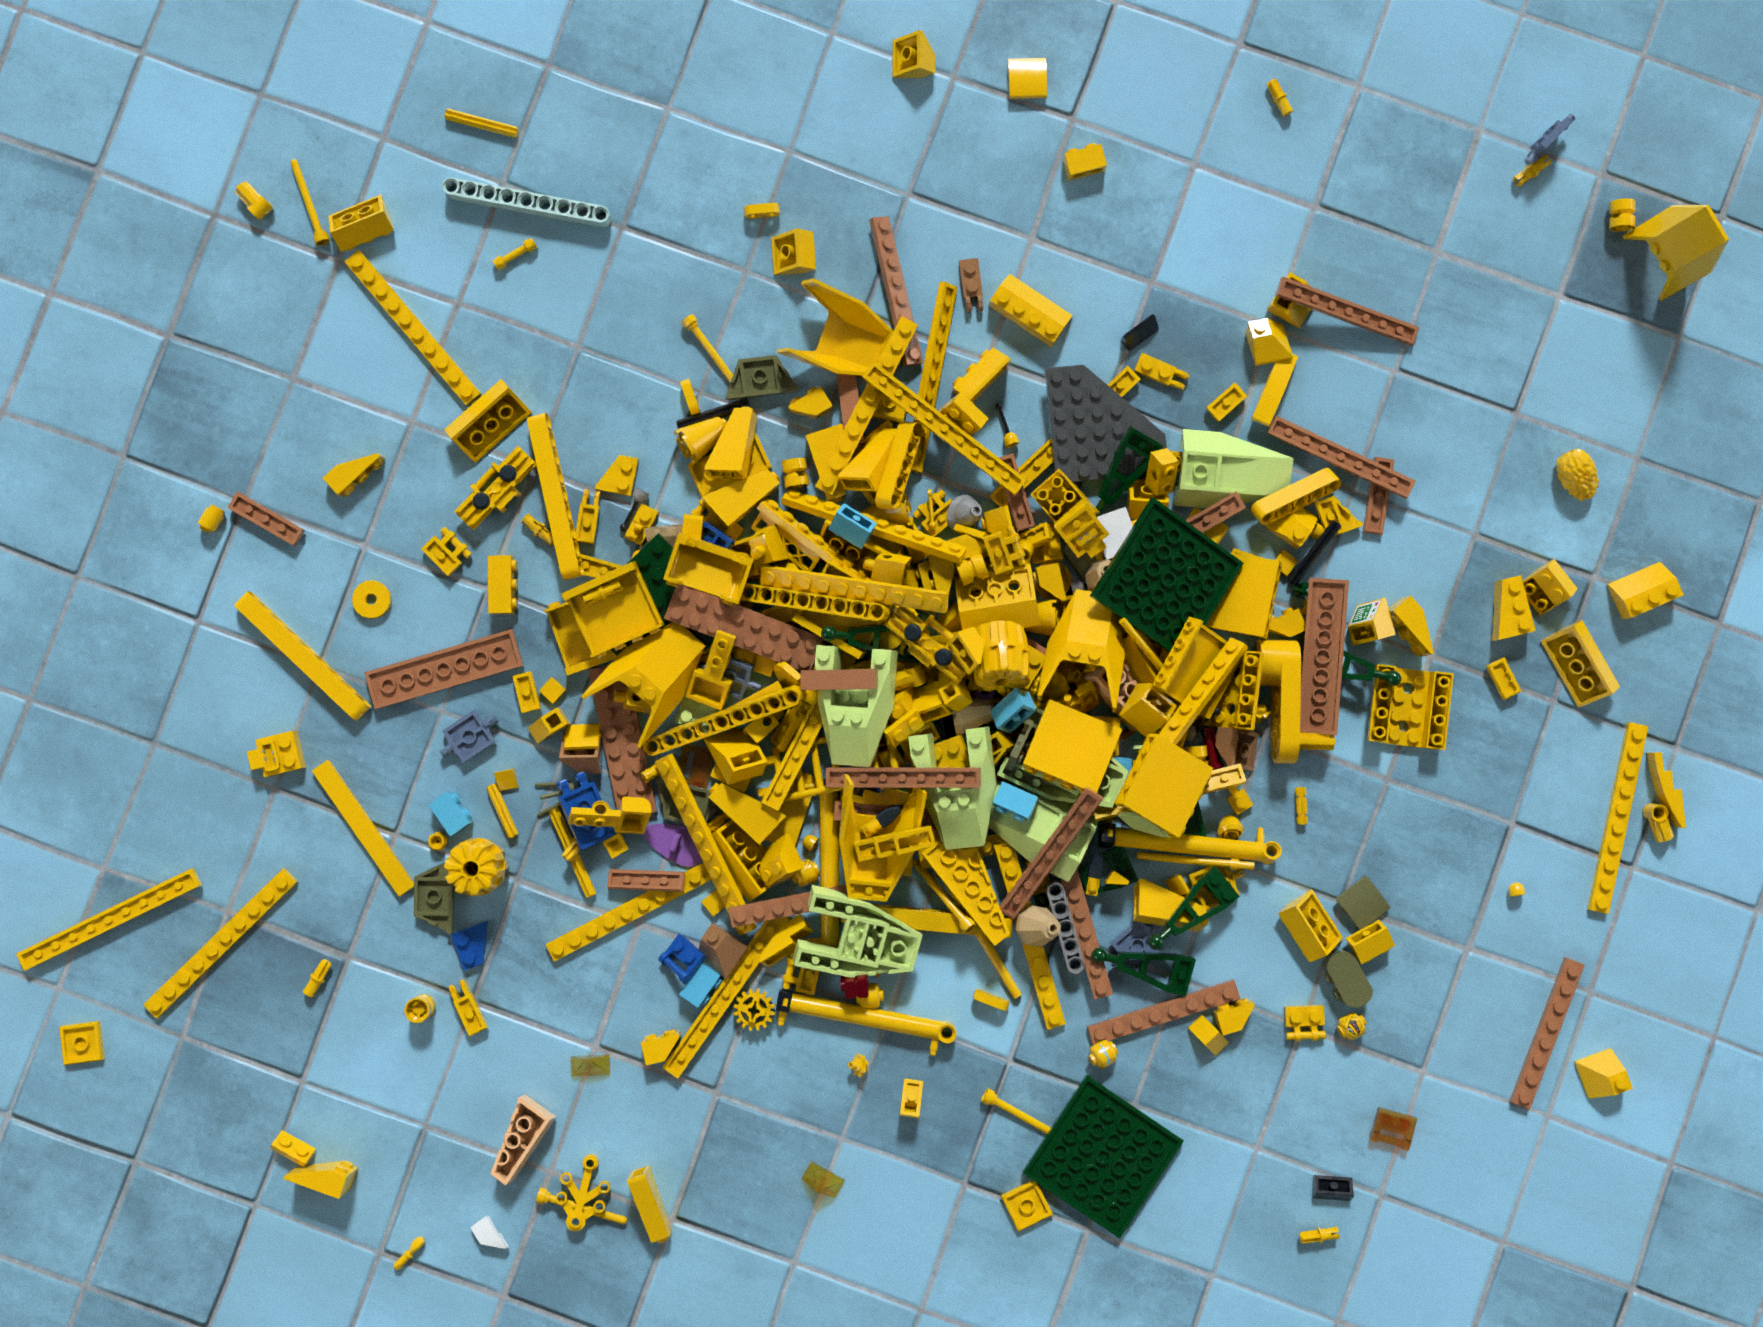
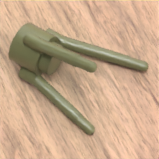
(551, 784)

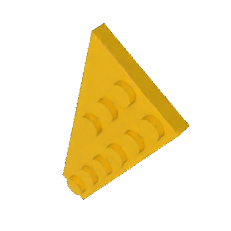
(969, 882)

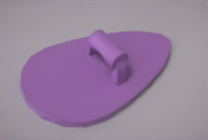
(673, 843)

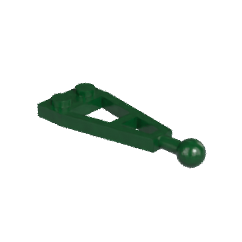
(1138, 443)
(829, 634)
(1392, 678)
(1119, 862)
(1220, 890)
(1179, 975)

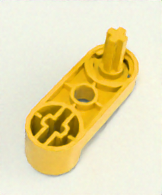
(1283, 673)

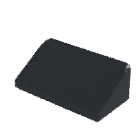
(1140, 332)
(947, 727)
(1332, 1188)

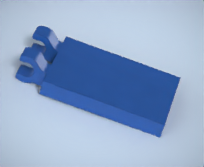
(583, 798)

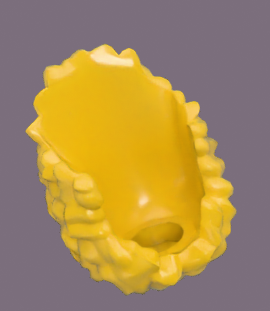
(1578, 474)
(1055, 690)

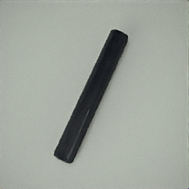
(720, 411)
(1314, 553)

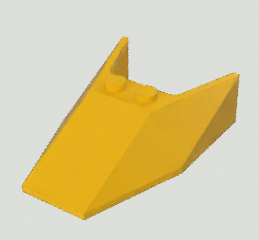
(1684, 242)
(850, 336)
(1087, 636)
(656, 671)
(874, 877)

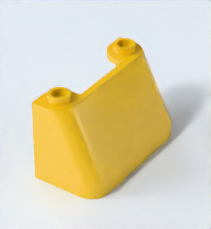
(708, 568)

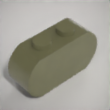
(1347, 978)

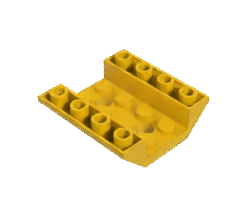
(997, 600)
(1243, 693)
(1423, 709)

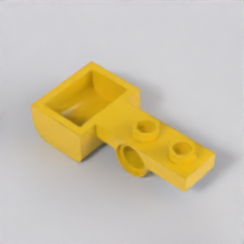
(708, 684)
(630, 818)

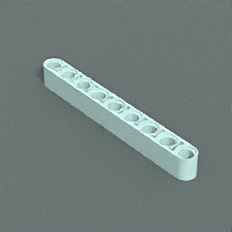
(520, 197)

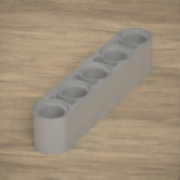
(1068, 934)

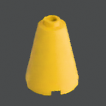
(699, 437)
(897, 516)
(1049, 617)

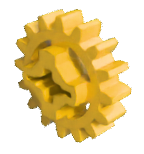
(763, 1011)

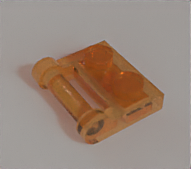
(700, 767)
(1394, 1122)

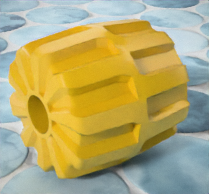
(1004, 656)
(463, 867)

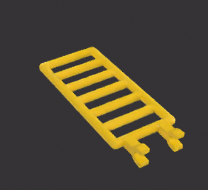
(820, 789)

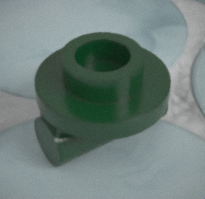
(1300, 591)

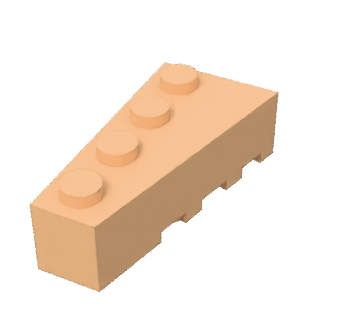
(524, 1133)

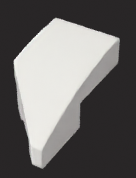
(487, 1234)

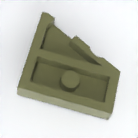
(1021, 745)

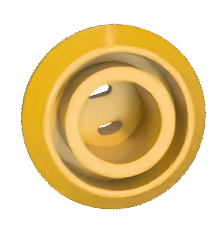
(1230, 827)

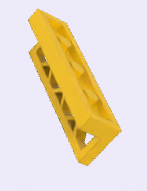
(791, 540)

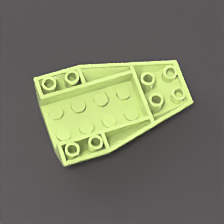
(1221, 464)
(1030, 836)

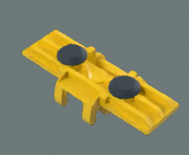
(500, 492)
(922, 646)

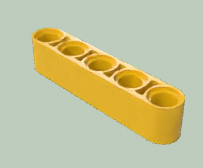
(898, 465)
(1295, 496)

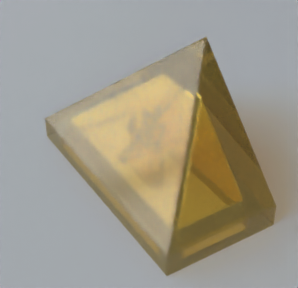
(590, 1065)
(822, 1180)

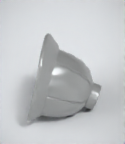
(964, 511)

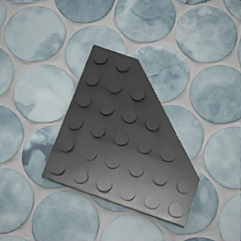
(1089, 424)

